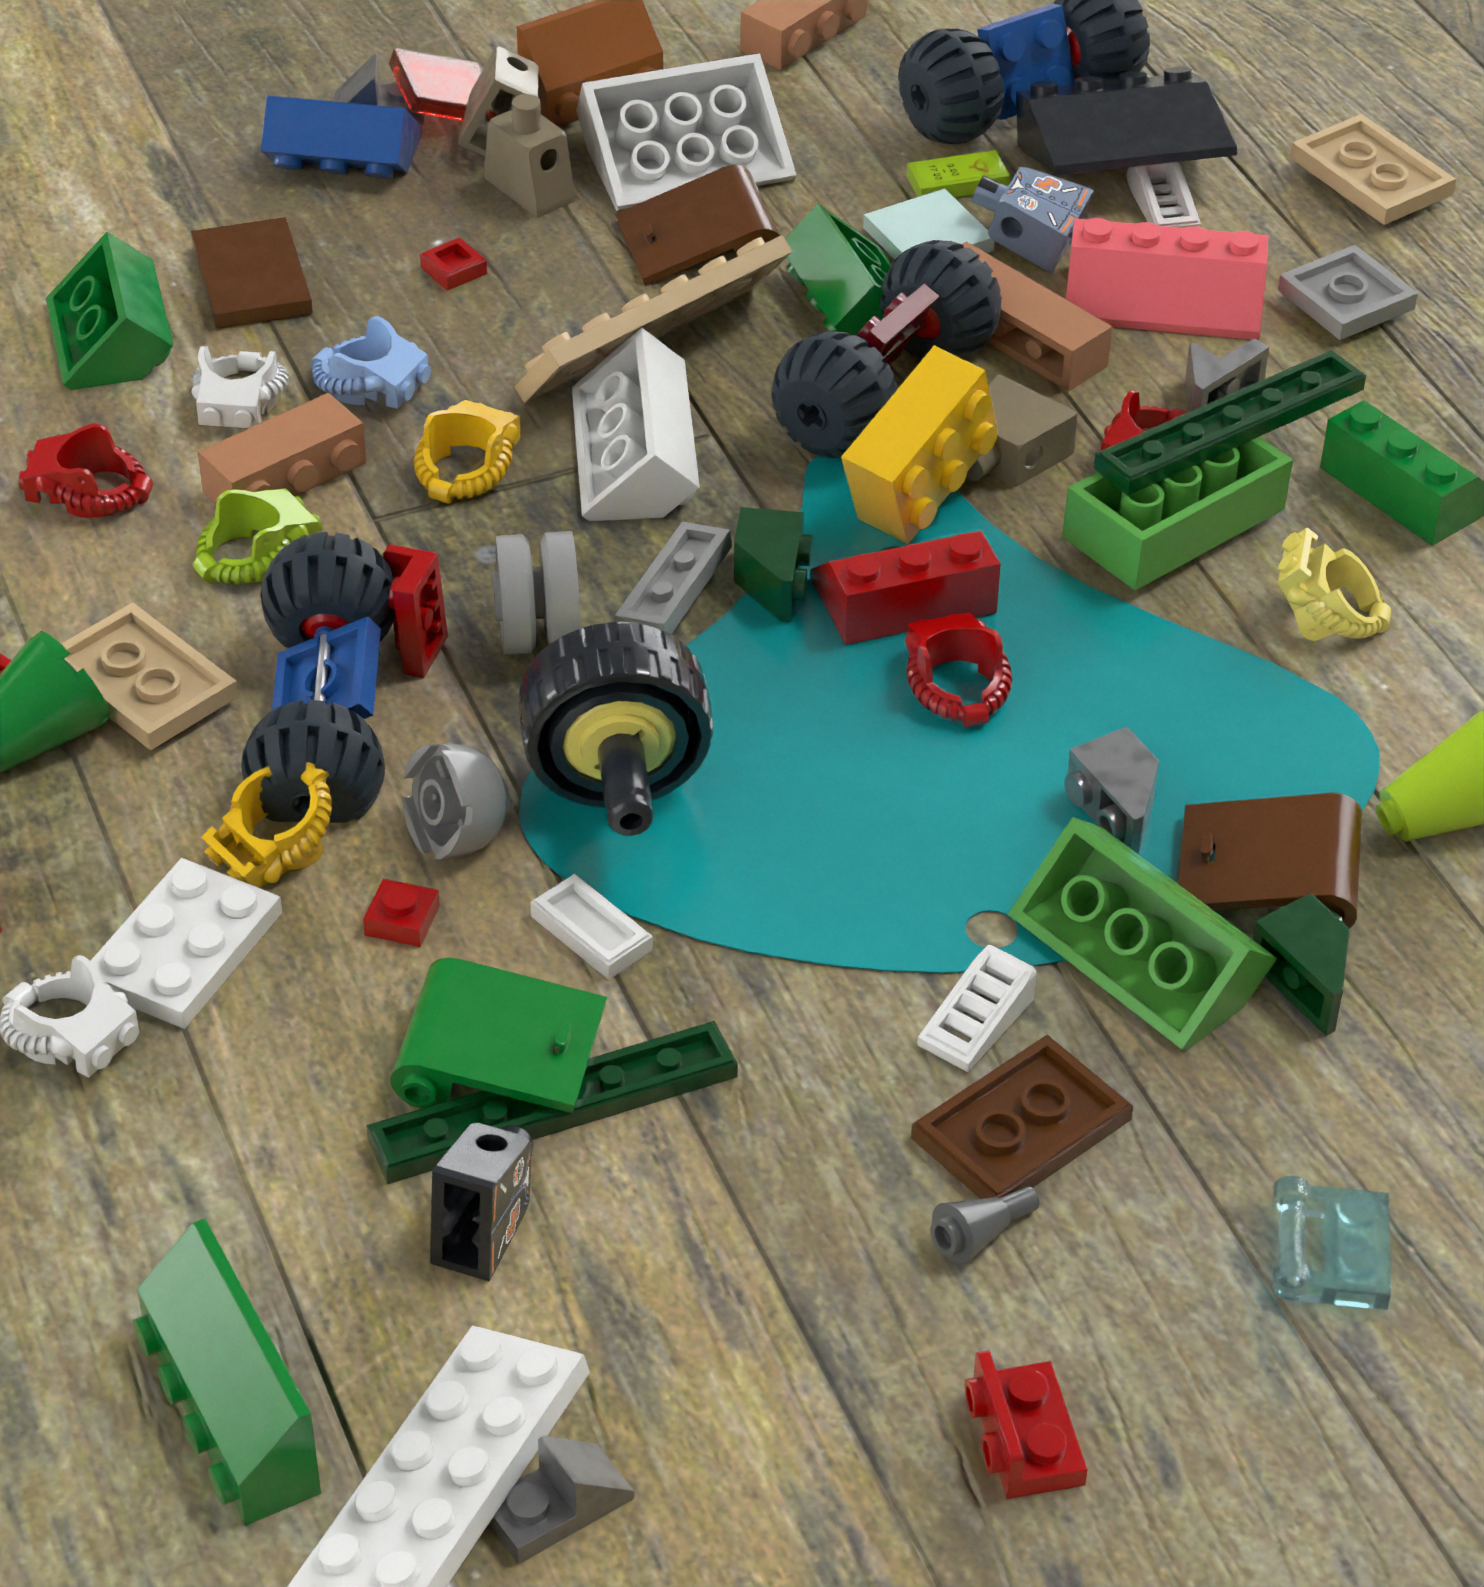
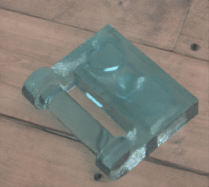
(1353, 1245)

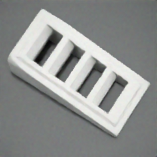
(1171, 174)
(996, 977)

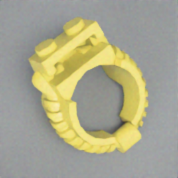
(1307, 583)

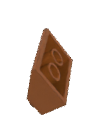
(585, 46)

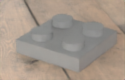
(1347, 292)

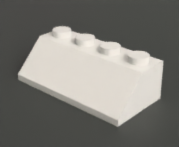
(635, 433)

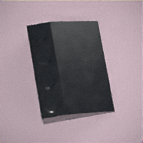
(1121, 122)

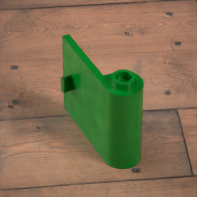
(496, 1036)

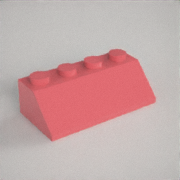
(1169, 277)

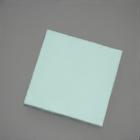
(923, 220)

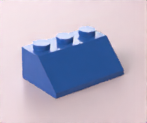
(339, 136)

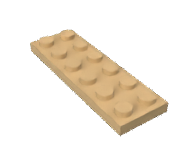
(678, 304)

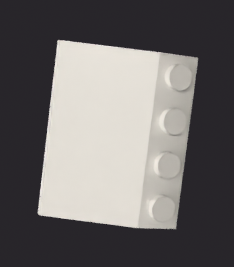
(680, 125)

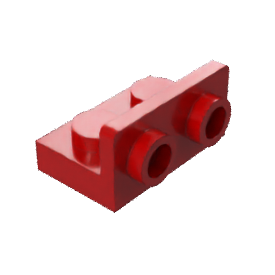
(418, 607)
(1025, 1427)

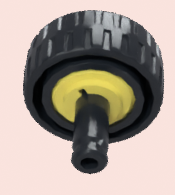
(615, 719)

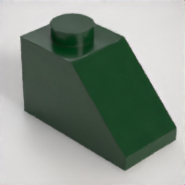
(1310, 957)

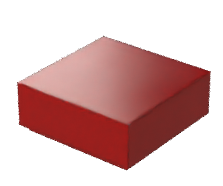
(453, 263)

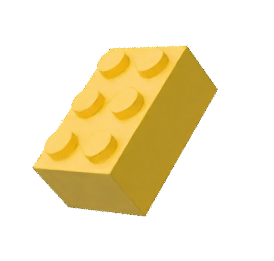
(921, 445)

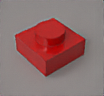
(401, 912)

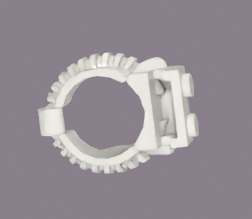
(237, 400)
(87, 1037)

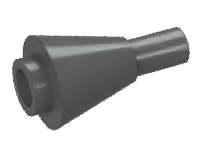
(967, 1226)

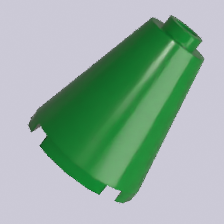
(44, 702)

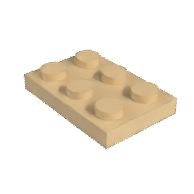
(1373, 169)
(149, 675)

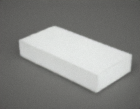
(591, 926)

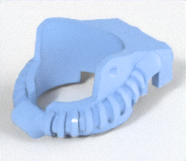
(391, 369)

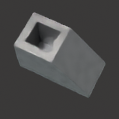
(1114, 784)

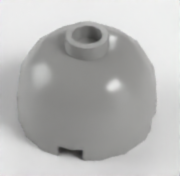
(454, 800)

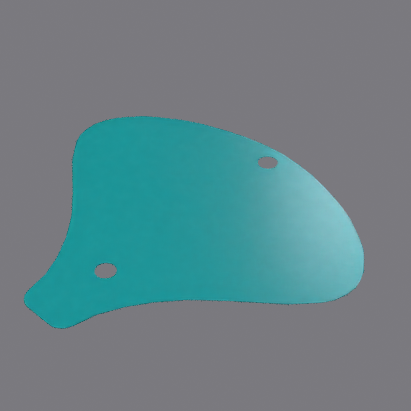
(872, 830)

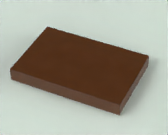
(251, 272)
(1022, 1121)

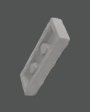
(676, 576)

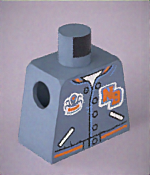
(1033, 214)

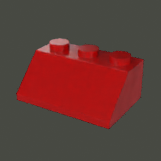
(921, 581)

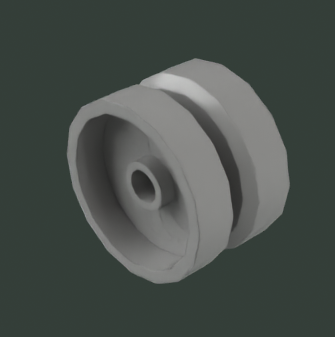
(535, 593)

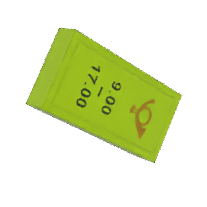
(956, 173)

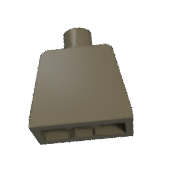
(498, 83)
(529, 158)
(1030, 436)

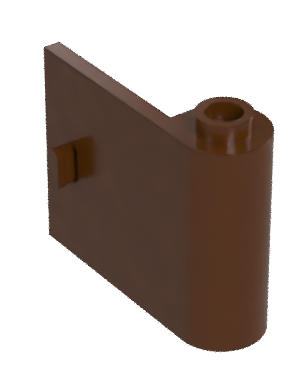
(696, 222)
(1273, 852)

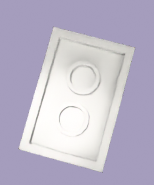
(185, 941)

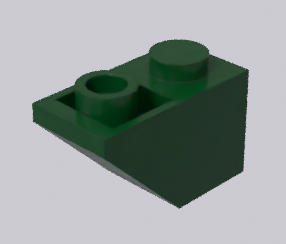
(769, 558)

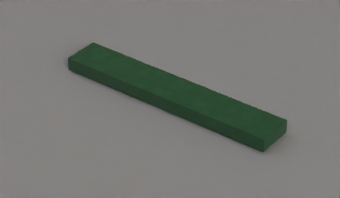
(1228, 422)
(610, 1086)

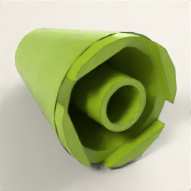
(1440, 789)

